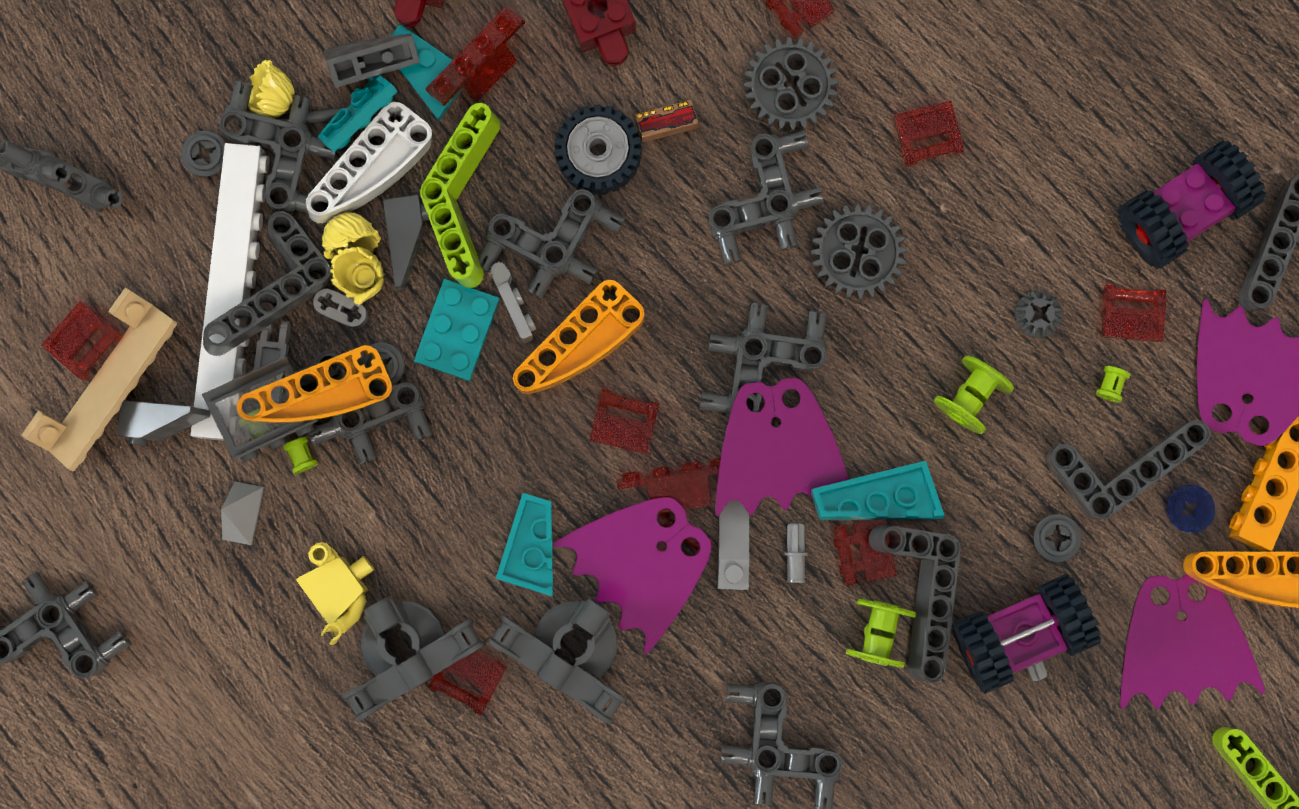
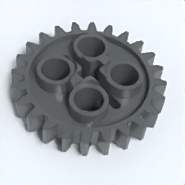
(813, 72)
(883, 258)

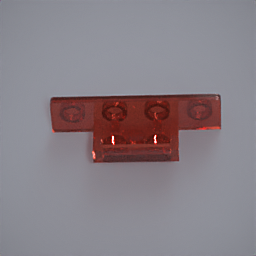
(480, 62)
(685, 485)

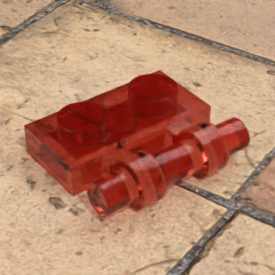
(808, 10)
(874, 564)

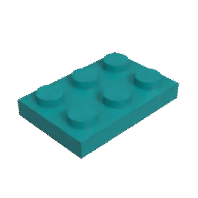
(457, 330)

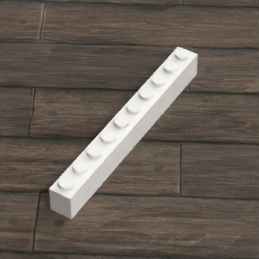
(231, 266)

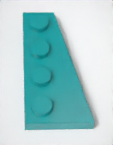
(885, 495)

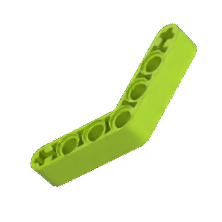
(487, 125)
(1262, 774)

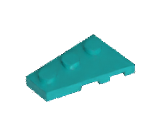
(422, 74)
(364, 104)
(529, 547)

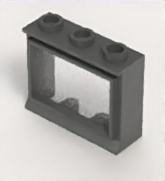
(244, 436)

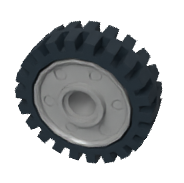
(595, 127)

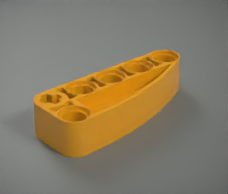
(593, 339)
(330, 395)
(1272, 587)

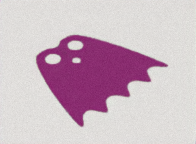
(1242, 361)
(780, 460)
(633, 572)
(1185, 654)

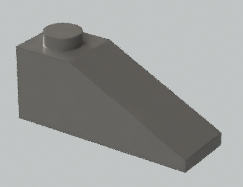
(370, 58)
(405, 231)
(156, 421)

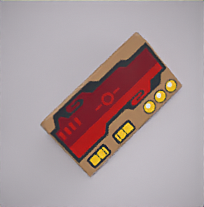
(667, 121)

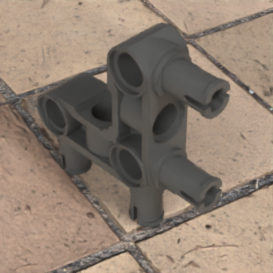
(271, 134)
(53, 173)
(757, 211)
(565, 238)
(774, 351)
(370, 416)
(67, 632)
(788, 760)

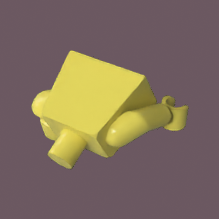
(336, 588)

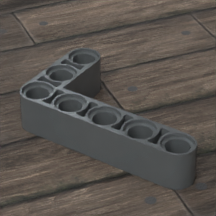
(1269, 254)
(275, 292)
(1129, 474)
(927, 593)

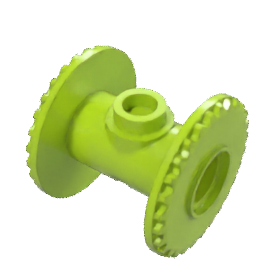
(974, 394)
(880, 633)

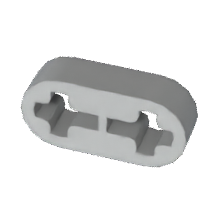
(338, 315)

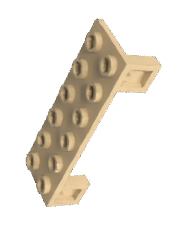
(109, 387)

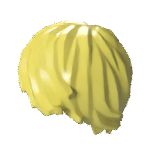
(271, 91)
(348, 231)
(357, 273)

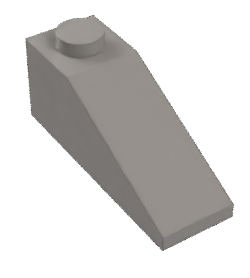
(733, 547)

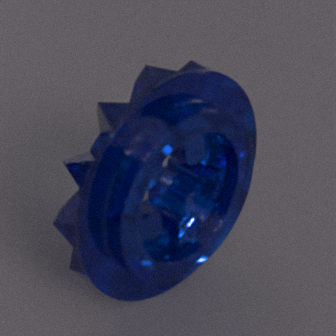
(1203, 513)

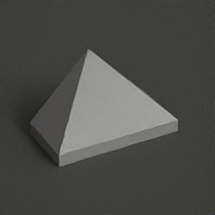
(241, 513)

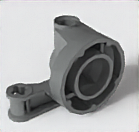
(433, 648)
(576, 679)

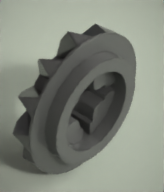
(192, 151)
(1024, 314)
(395, 366)
(1065, 526)

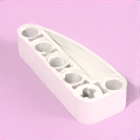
(383, 164)

